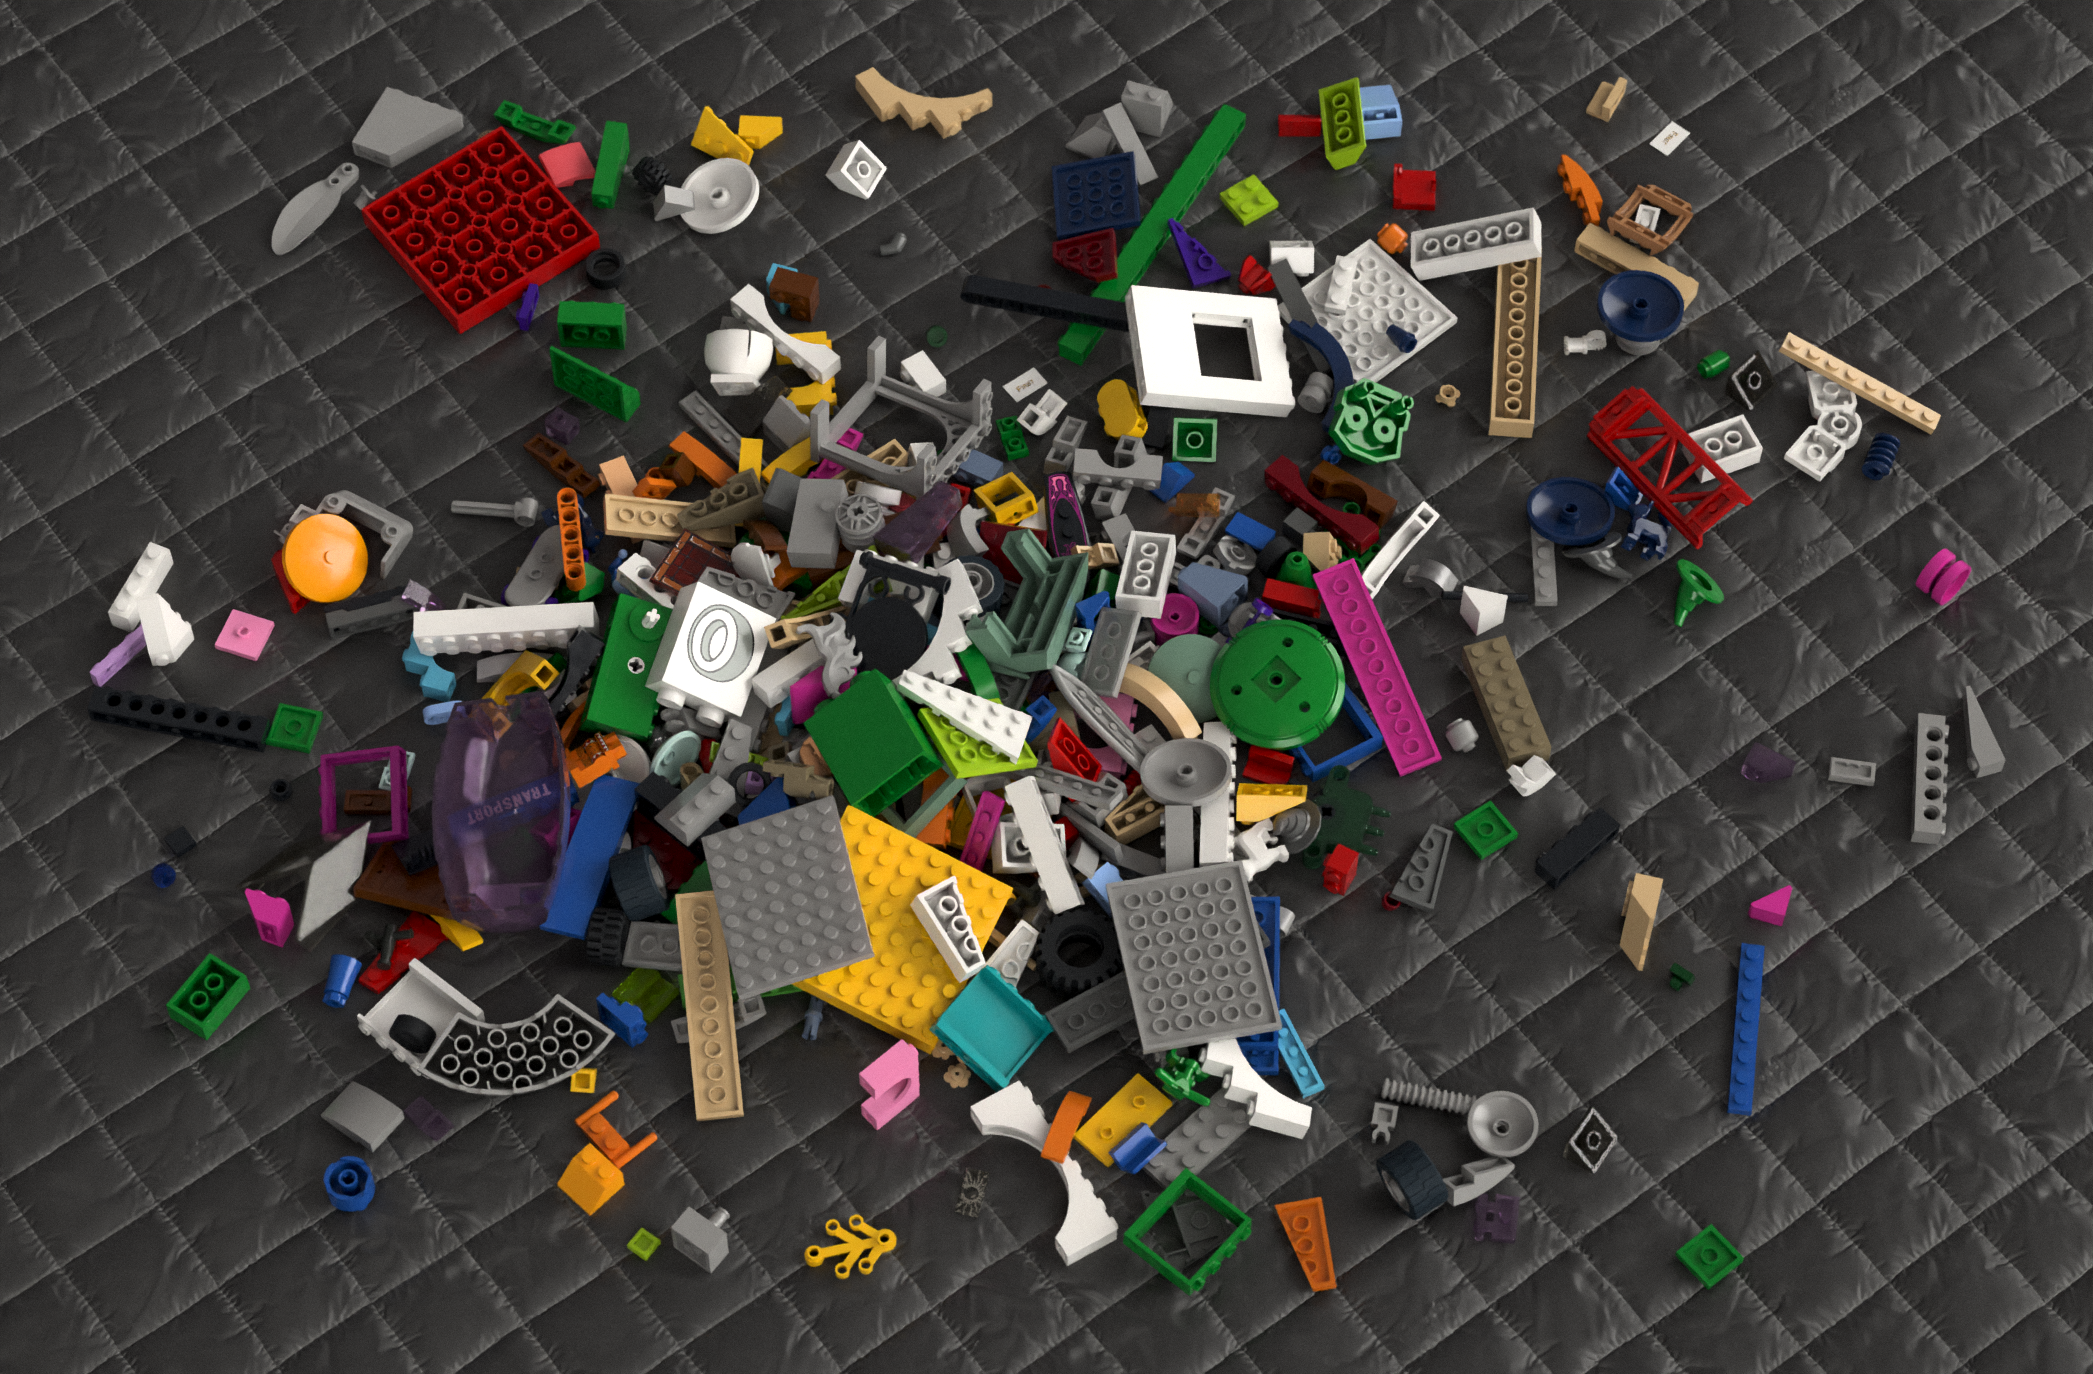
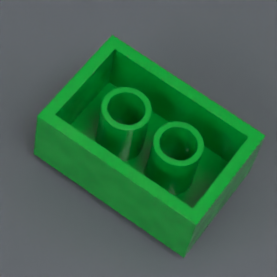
(592, 325)
(208, 996)

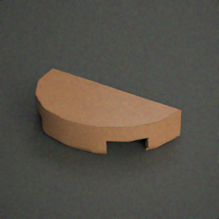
(811, 755)

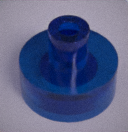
(163, 875)

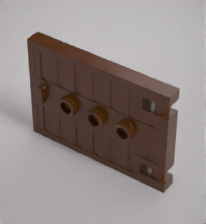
(389, 883)

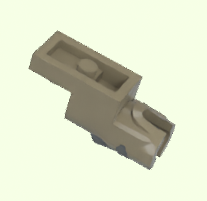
(800, 780)

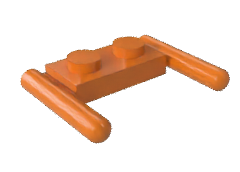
(606, 1137)

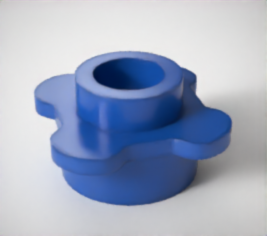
(1331, 454)

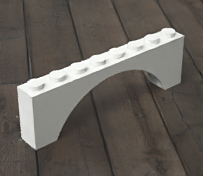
(1016, 1116)

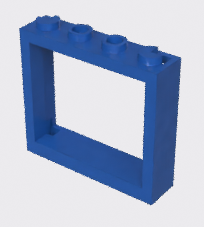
(1367, 728)

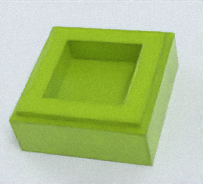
(643, 1244)

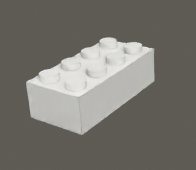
(1146, 573)

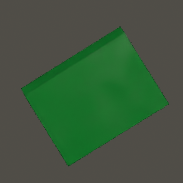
(1194, 439)

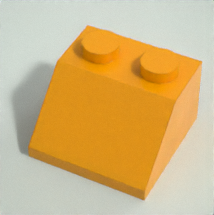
(590, 1179)

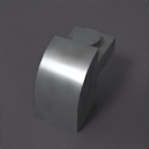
(1431, 576)

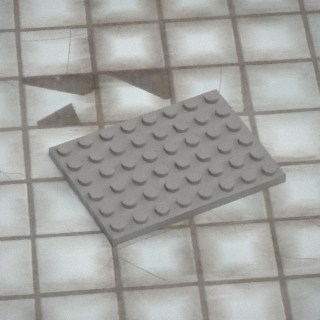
(787, 897)
(1193, 957)

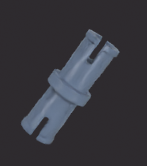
(813, 1017)

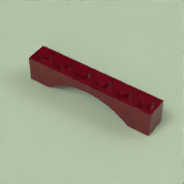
(1353, 529)

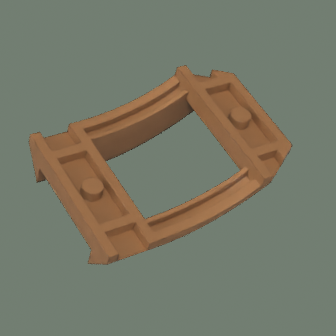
(1646, 238)

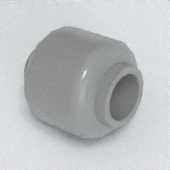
(1461, 735)

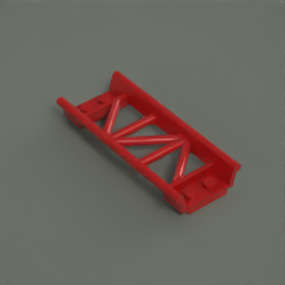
(1613, 423)

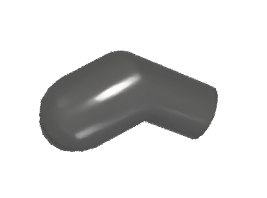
(896, 245)

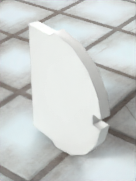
(754, 564)

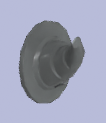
(1599, 555)
(1296, 826)

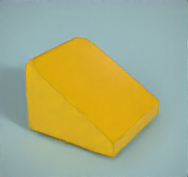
(584, 1080)

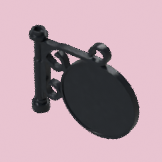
(887, 628)

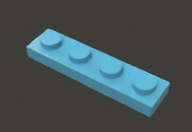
(1297, 1059)

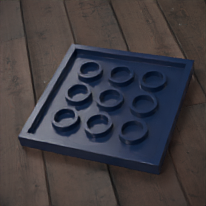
(1096, 195)

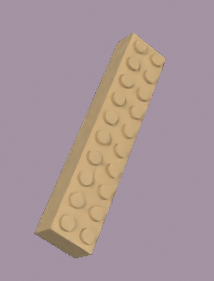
(1515, 348)

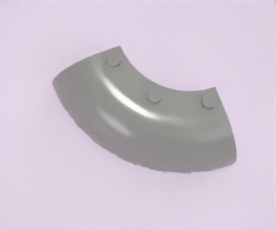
(516, 1054)

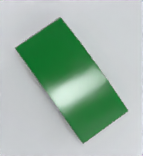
(1012, 438)

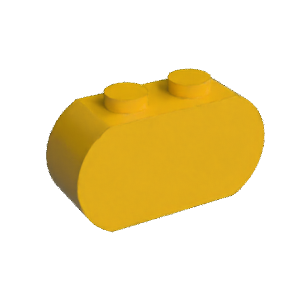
(1121, 410)

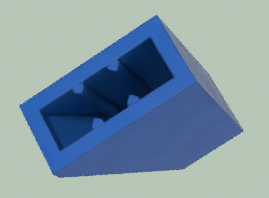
(769, 802)

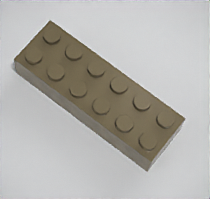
(1505, 702)

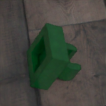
(1680, 976)

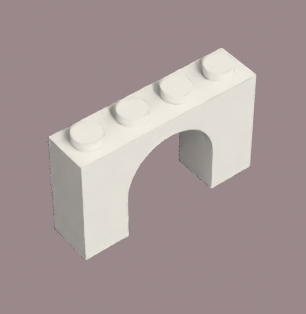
(856, 574)

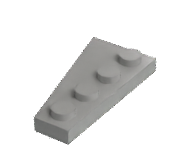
(730, 754)

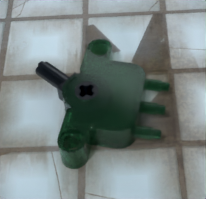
(1344, 818)

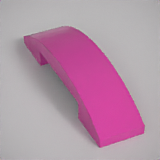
(828, 469)

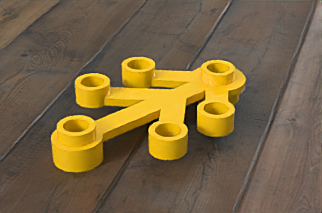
(853, 1246)

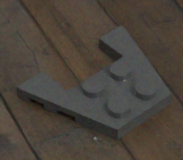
(1198, 1225)

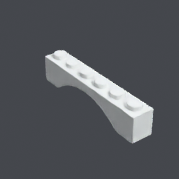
(815, 359)
(1398, 546)

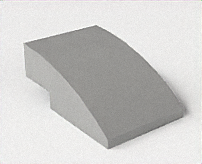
(363, 1115)

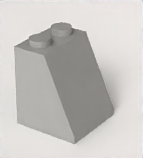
(1146, 107)

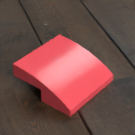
(567, 164)

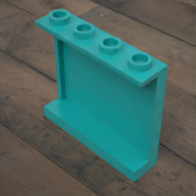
(991, 1028)

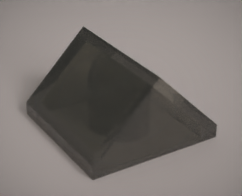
(1750, 382)
(1590, 1142)

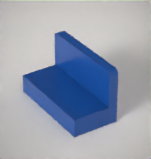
(1250, 531)
(1136, 1149)

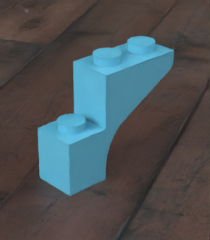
(435, 681)

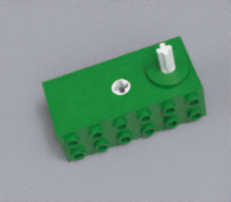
(617, 689)

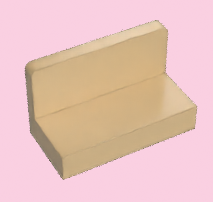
(1607, 99)

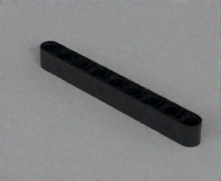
(1045, 302)

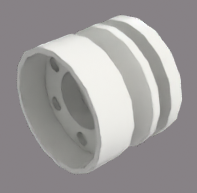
(884, 495)

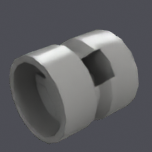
(1316, 392)

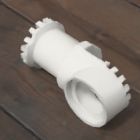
(1586, 343)

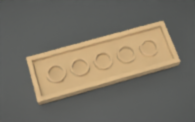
(656, 520)

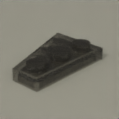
(750, 411)

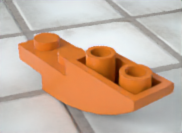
(1580, 188)

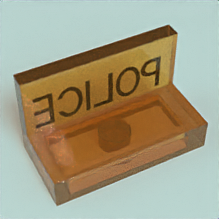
(1196, 505)

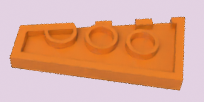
(1308, 1234)

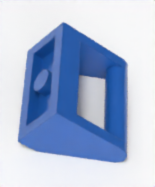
(1088, 609)

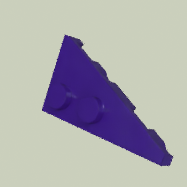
(1198, 263)

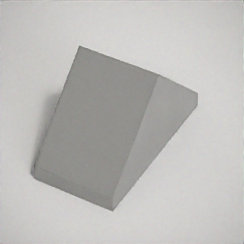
(672, 202)

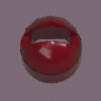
(1387, 901)

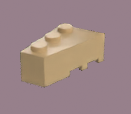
(1134, 817)

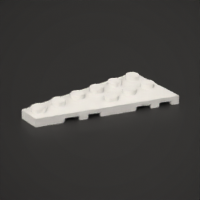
(972, 714)

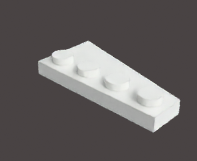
(1014, 953)

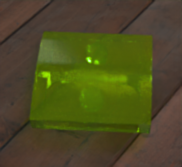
(646, 991)

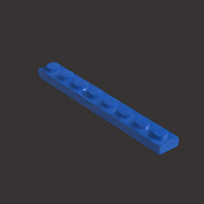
(1745, 1029)

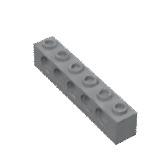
(1924, 829)

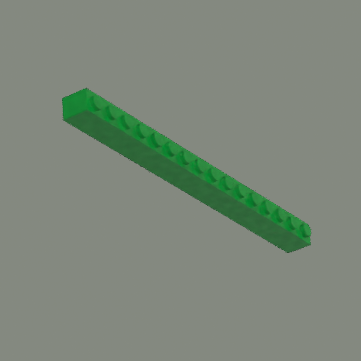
(1154, 231)

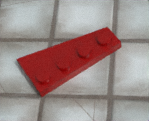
(425, 941)

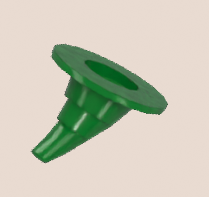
(1694, 589)

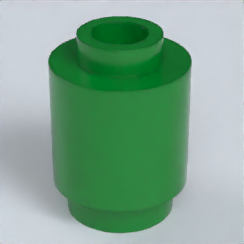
(1713, 364)

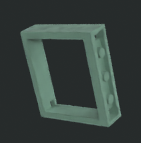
(931, 807)

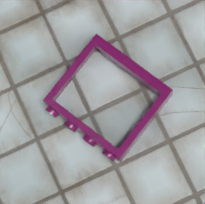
(398, 779)

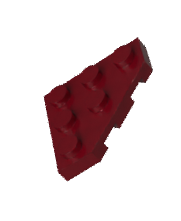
(1089, 255)

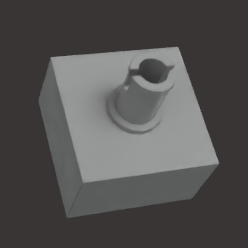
(701, 1238)

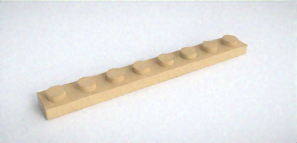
(1859, 383)

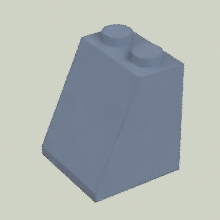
(1213, 591)

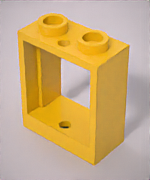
(1024, 504)

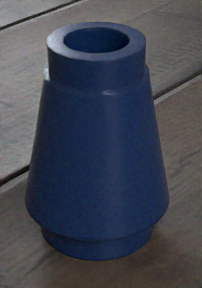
(1401, 338)

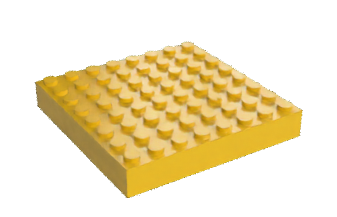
(908, 978)

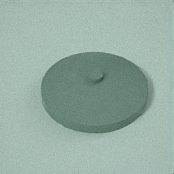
(1186, 668)

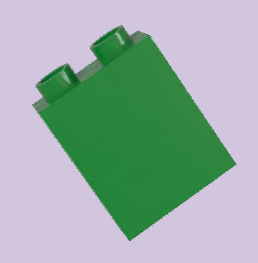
(872, 742)

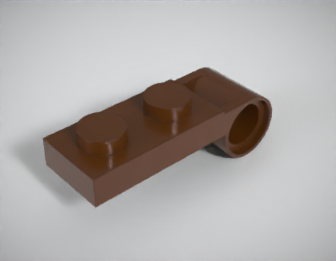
(371, 802)

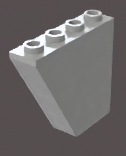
(403, 128)

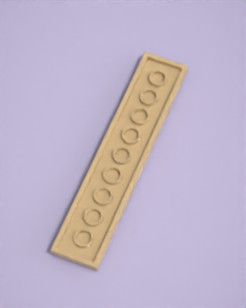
(709, 1008)

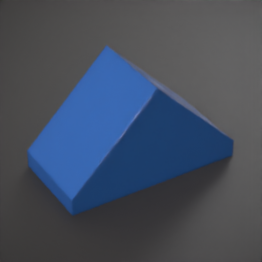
(1173, 479)
(1622, 490)

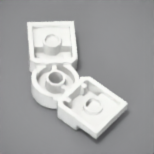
(1824, 444)

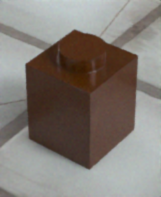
(678, 468)

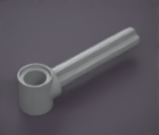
(523, 512)

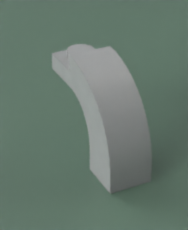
(963, 533)

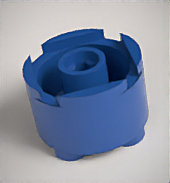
(349, 1184)

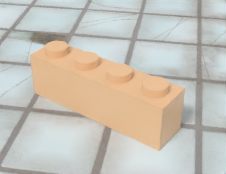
(618, 480)

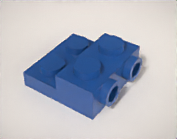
(623, 1020)

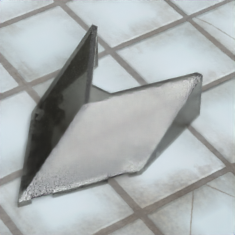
(331, 870)

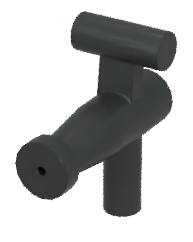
(1024, 894)
(387, 943)

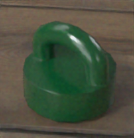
(936, 336)

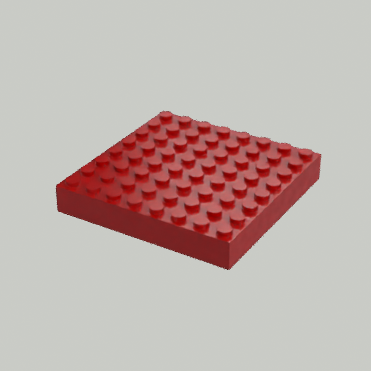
(480, 229)

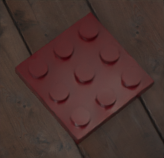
(993, 536)

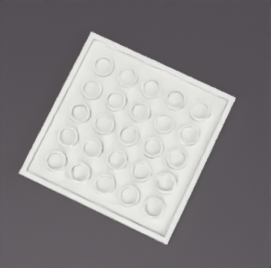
(1378, 298)

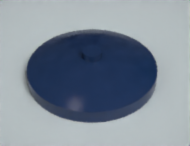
(1640, 306)
(1570, 511)

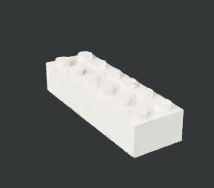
(1476, 244)

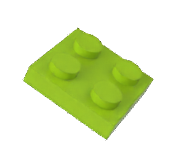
(1248, 200)

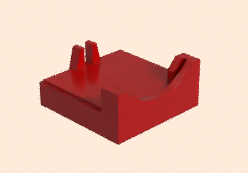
(1413, 189)

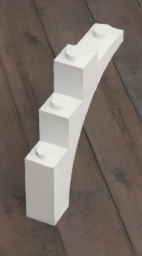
(951, 637)
(1242, 1084)

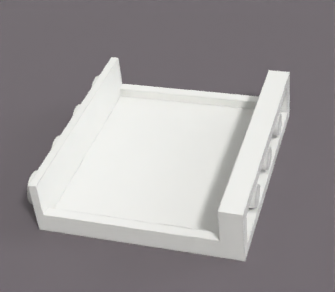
(424, 997)

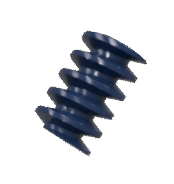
(1880, 456)

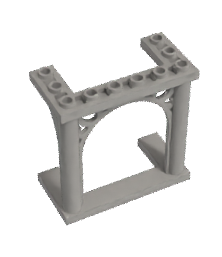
(916, 480)

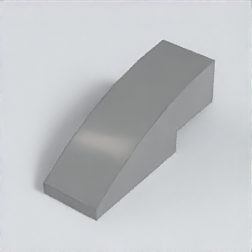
(1064, 445)
(1084, 857)
(1476, 1179)

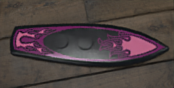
(1064, 517)

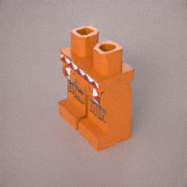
(594, 758)

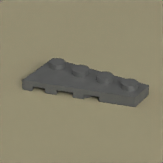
(1423, 873)

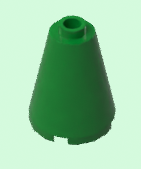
(1296, 571)

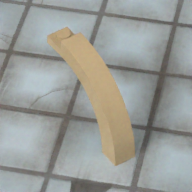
(1161, 700)

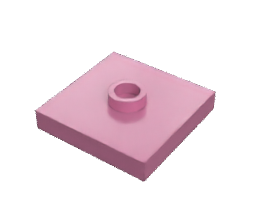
(244, 635)

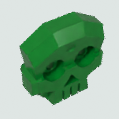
(1364, 438)

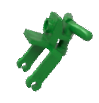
(1181, 1078)

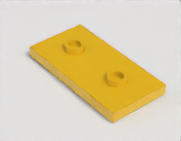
(1120, 1115)

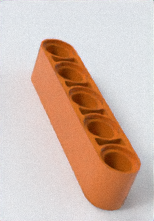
(573, 547)

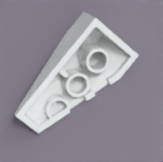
(163, 629)

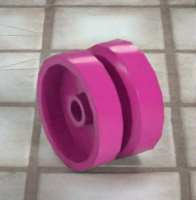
(1943, 576)
(1178, 618)

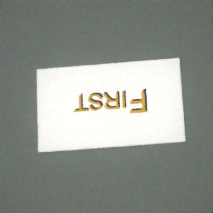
(1669, 138)
(1025, 384)

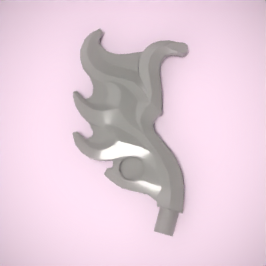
(836, 651)

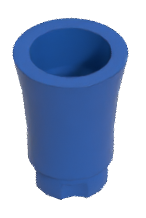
(340, 980)

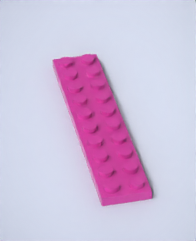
(1377, 667)

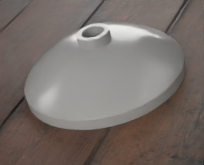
(1505, 1112)

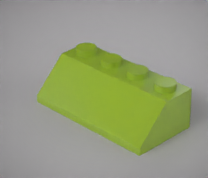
(1342, 123)

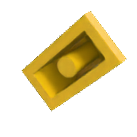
(759, 130)

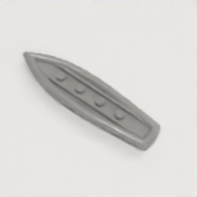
(1100, 717)

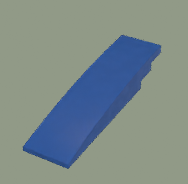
(588, 855)
(1263, 1048)

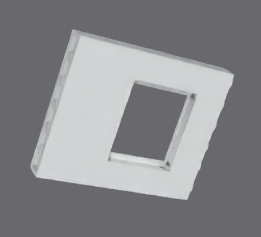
(1169, 360)

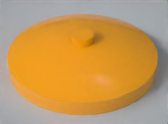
(324, 558)

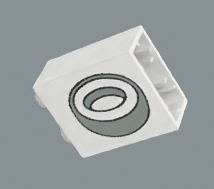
(709, 654)

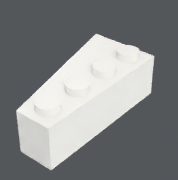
(950, 928)

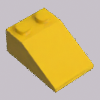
(1262, 801)

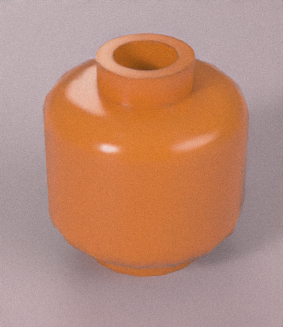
(1392, 239)

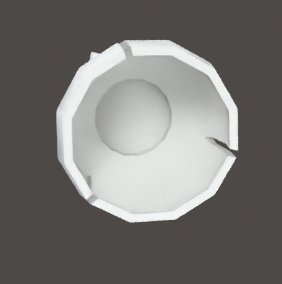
(732, 364)

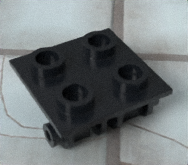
(416, 852)

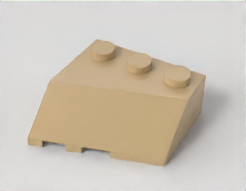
(1640, 912)

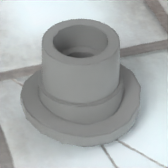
(365, 198)

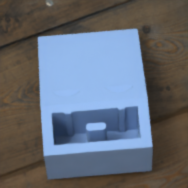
(1380, 112)

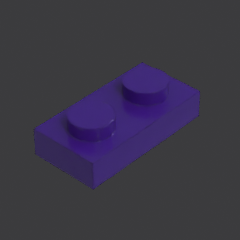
(526, 312)

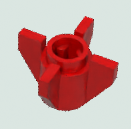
(1254, 278)

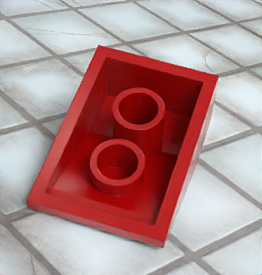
(1070, 754)

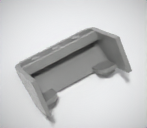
(392, 528)

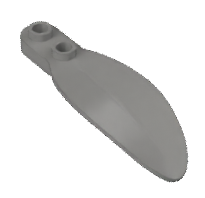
(311, 208)

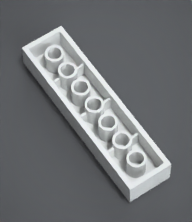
(501, 627)

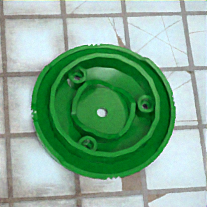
(1271, 713)

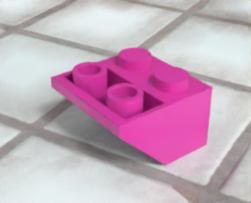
(270, 916)

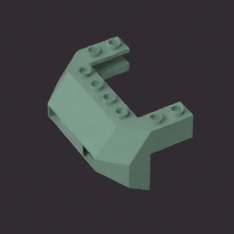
(1041, 610)

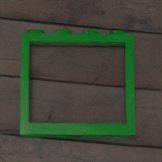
(1185, 1180)

